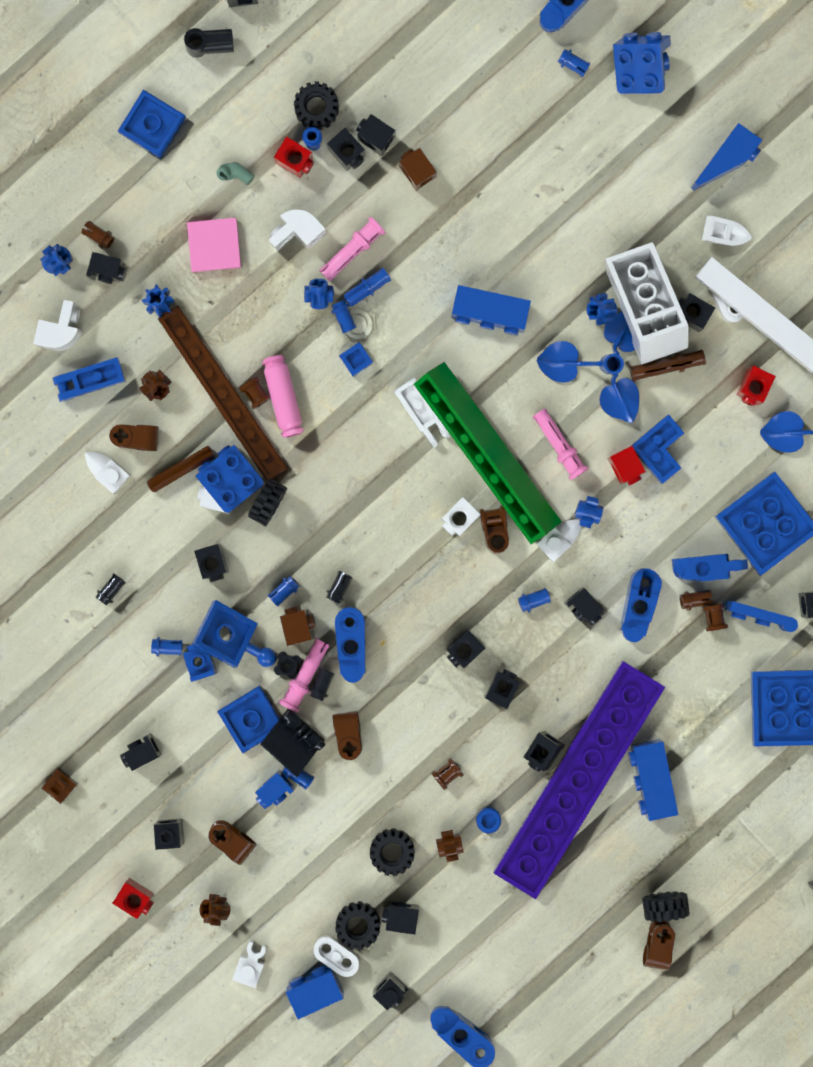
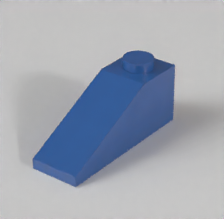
(733, 154)

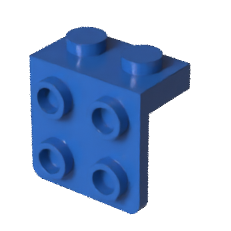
(640, 63)
(229, 478)

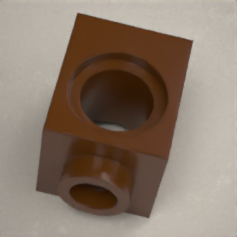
(417, 168)

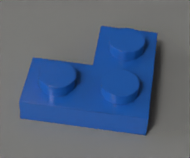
(653, 445)

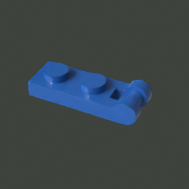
(89, 379)
(762, 616)

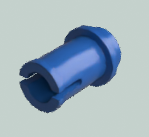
(573, 62)
(310, 133)
(343, 316)
(284, 590)
(534, 600)
(167, 647)
(304, 778)

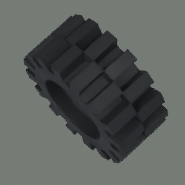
(309, 92)
(267, 502)
(399, 865)
(666, 906)
(353, 940)

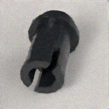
(339, 587)
(110, 589)
(321, 684)

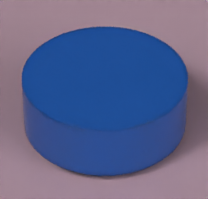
(488, 820)

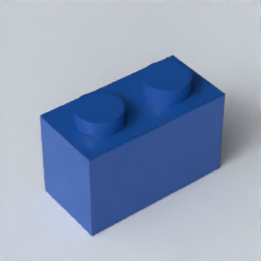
(314, 991)

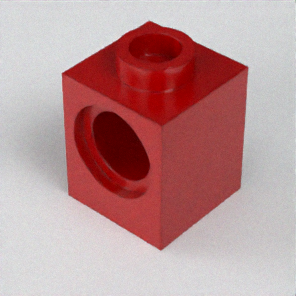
(289, 148)
(765, 381)
(627, 466)
(123, 901)

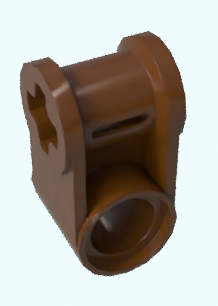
(139, 437)
(494, 527)
(347, 730)
(234, 843)
(659, 949)

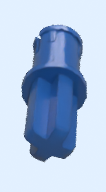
(367, 287)

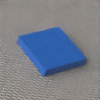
(151, 124)
(249, 718)

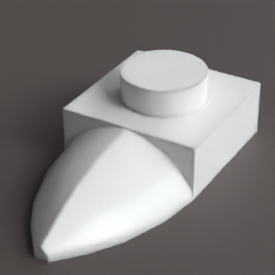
(724, 232)
(106, 471)
(559, 539)

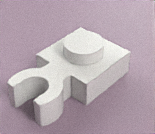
(249, 966)

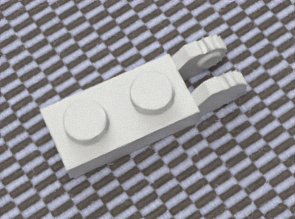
(419, 411)

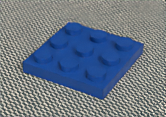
(766, 523)
(782, 708)

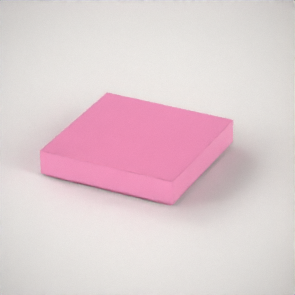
(214, 245)

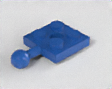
(241, 631)

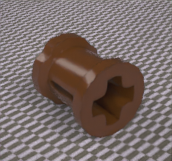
(255, 393)
(715, 617)
(447, 773)

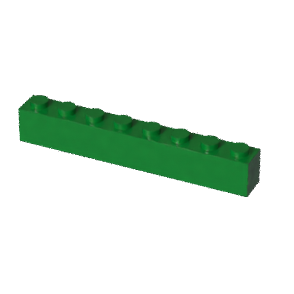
(487, 453)

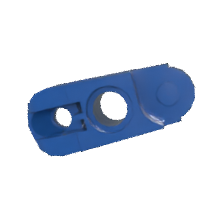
(557, 15)
(706, 567)
(635, 625)
(351, 664)
(447, 1022)

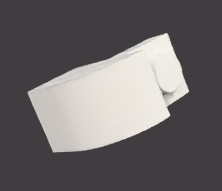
(298, 224)
(60, 335)

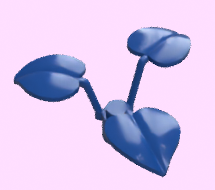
(616, 400)
(785, 432)

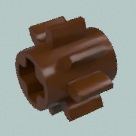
(155, 385)
(449, 846)
(214, 910)

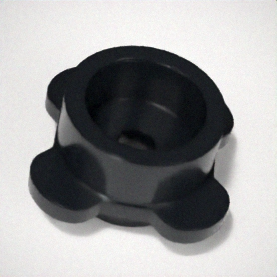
(291, 671)

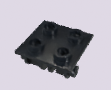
(292, 742)

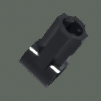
(212, 41)

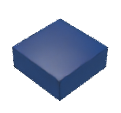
(356, 359)

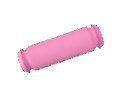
(283, 396)

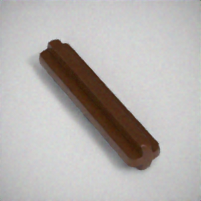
(180, 469)

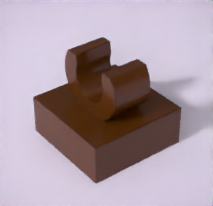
(59, 785)

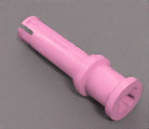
(360, 242)
(566, 454)
(299, 686)

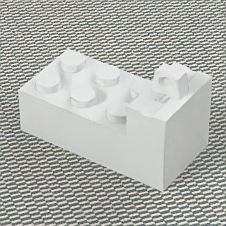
(648, 303)

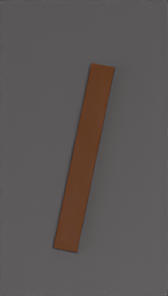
(222, 393)

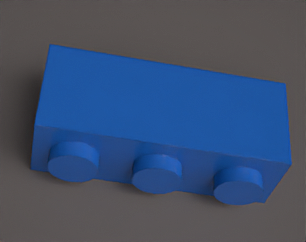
(490, 310)
(653, 780)

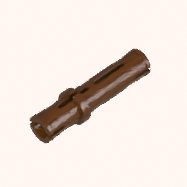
(667, 365)

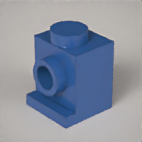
(199, 672)
(274, 790)

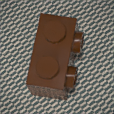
(297, 625)

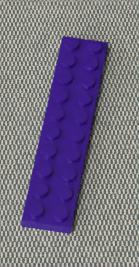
(578, 779)

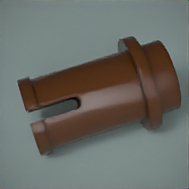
(98, 235)
(695, 599)

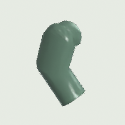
(235, 170)

